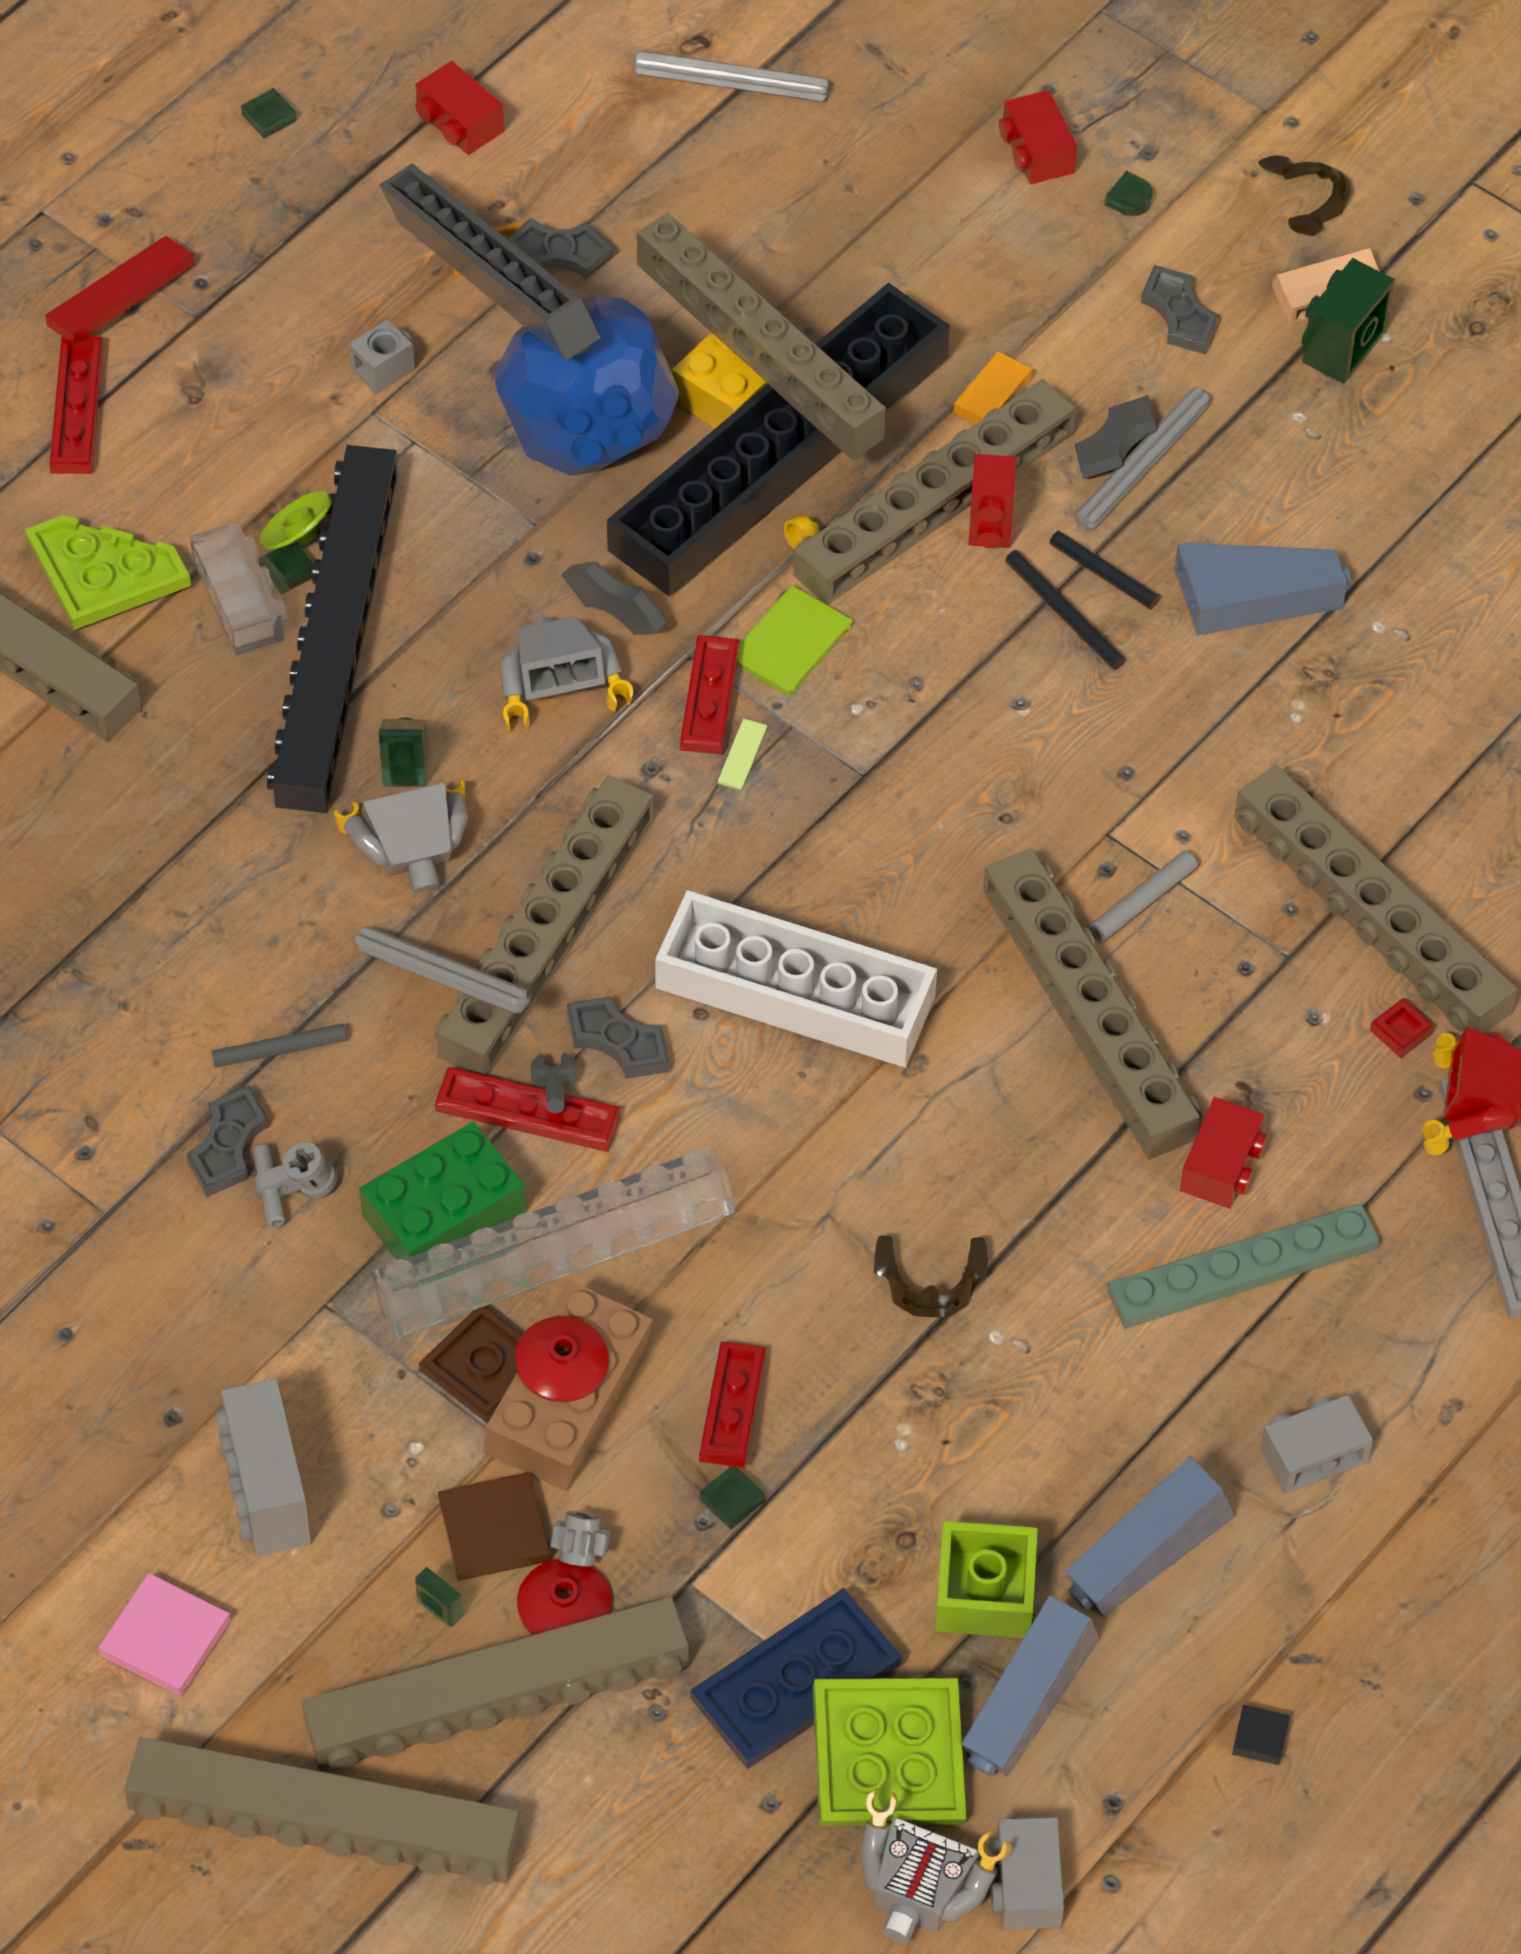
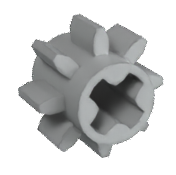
(580, 1538)

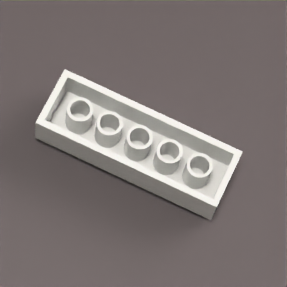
(795, 978)

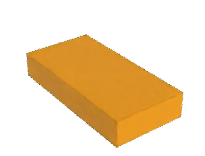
(992, 387)

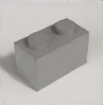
(1316, 1443)
(1030, 1877)

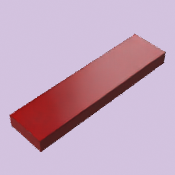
(119, 289)
(76, 406)
(525, 1109)

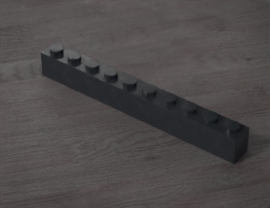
(334, 630)

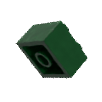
(1347, 320)

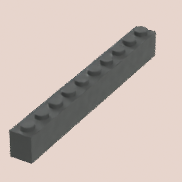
(491, 262)

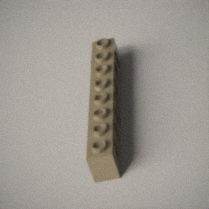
(761, 336)
(929, 493)
(629, 815)
(1397, 908)
(1154, 1126)

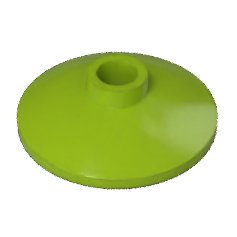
(296, 521)

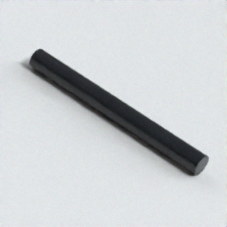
(1065, 609)

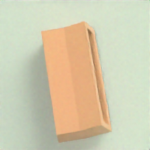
(1299, 286)

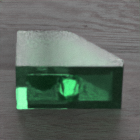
(403, 752)

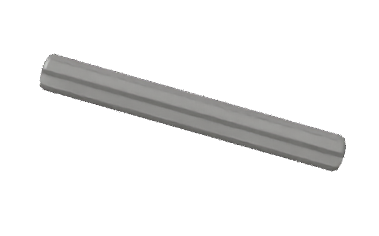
(731, 76)
(1142, 458)
(442, 969)

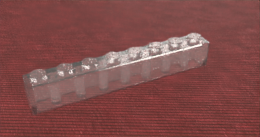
(553, 1241)

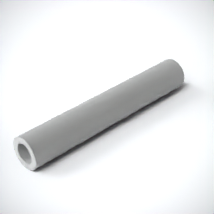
(1143, 896)

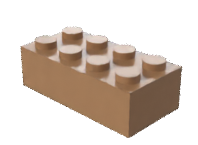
(557, 1436)

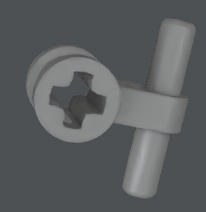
(291, 1176)

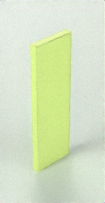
(742, 754)

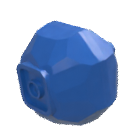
(594, 404)

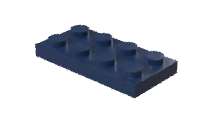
(768, 1690)

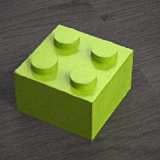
(986, 1579)

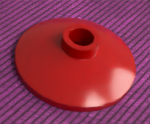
(559, 1376)
(543, 1611)

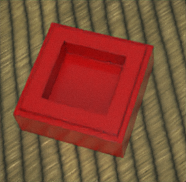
(1401, 1028)

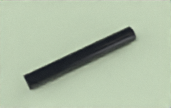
(1104, 569)

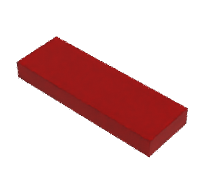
(709, 694)
(732, 1404)

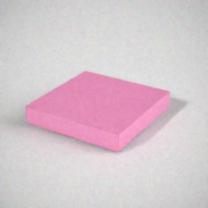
(164, 1634)

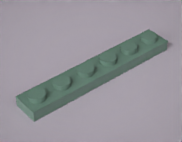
(1242, 1266)

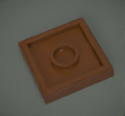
(475, 1361)
(493, 1526)

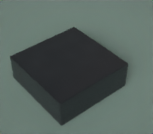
(1260, 1735)

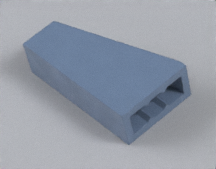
(1257, 584)
(1150, 1538)
(1030, 1687)

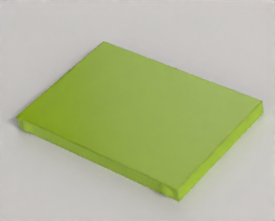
(791, 640)

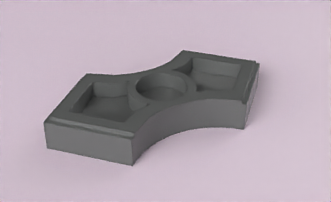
(574, 248)
(1187, 320)
(1109, 445)
(606, 593)
(633, 1046)
(220, 1157)

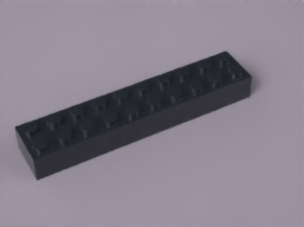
(768, 447)

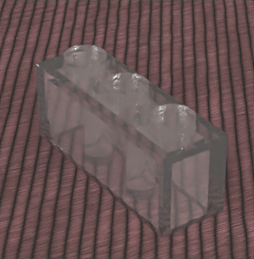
(239, 587)

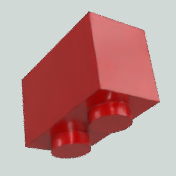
(459, 108)
(1038, 137)
(992, 501)
(1223, 1153)

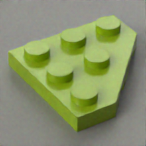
(102, 569)

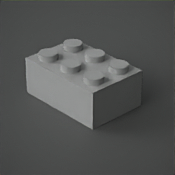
(262, 1468)

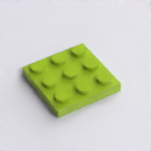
(891, 1739)

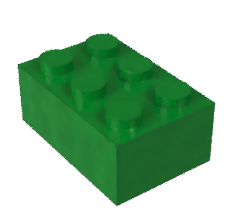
(442, 1194)

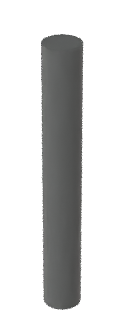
(279, 1045)

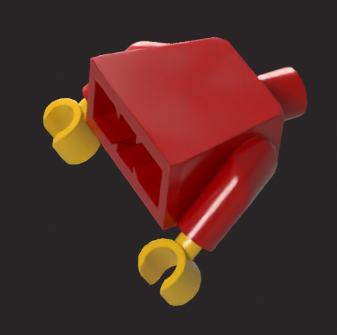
(1481, 1087)

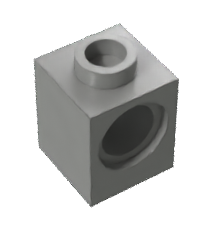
(382, 356)

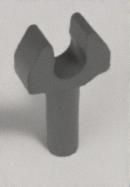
(553, 1079)

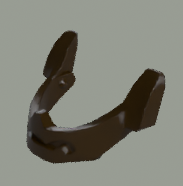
(1312, 223)
(930, 1301)

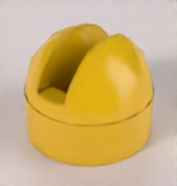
(799, 528)

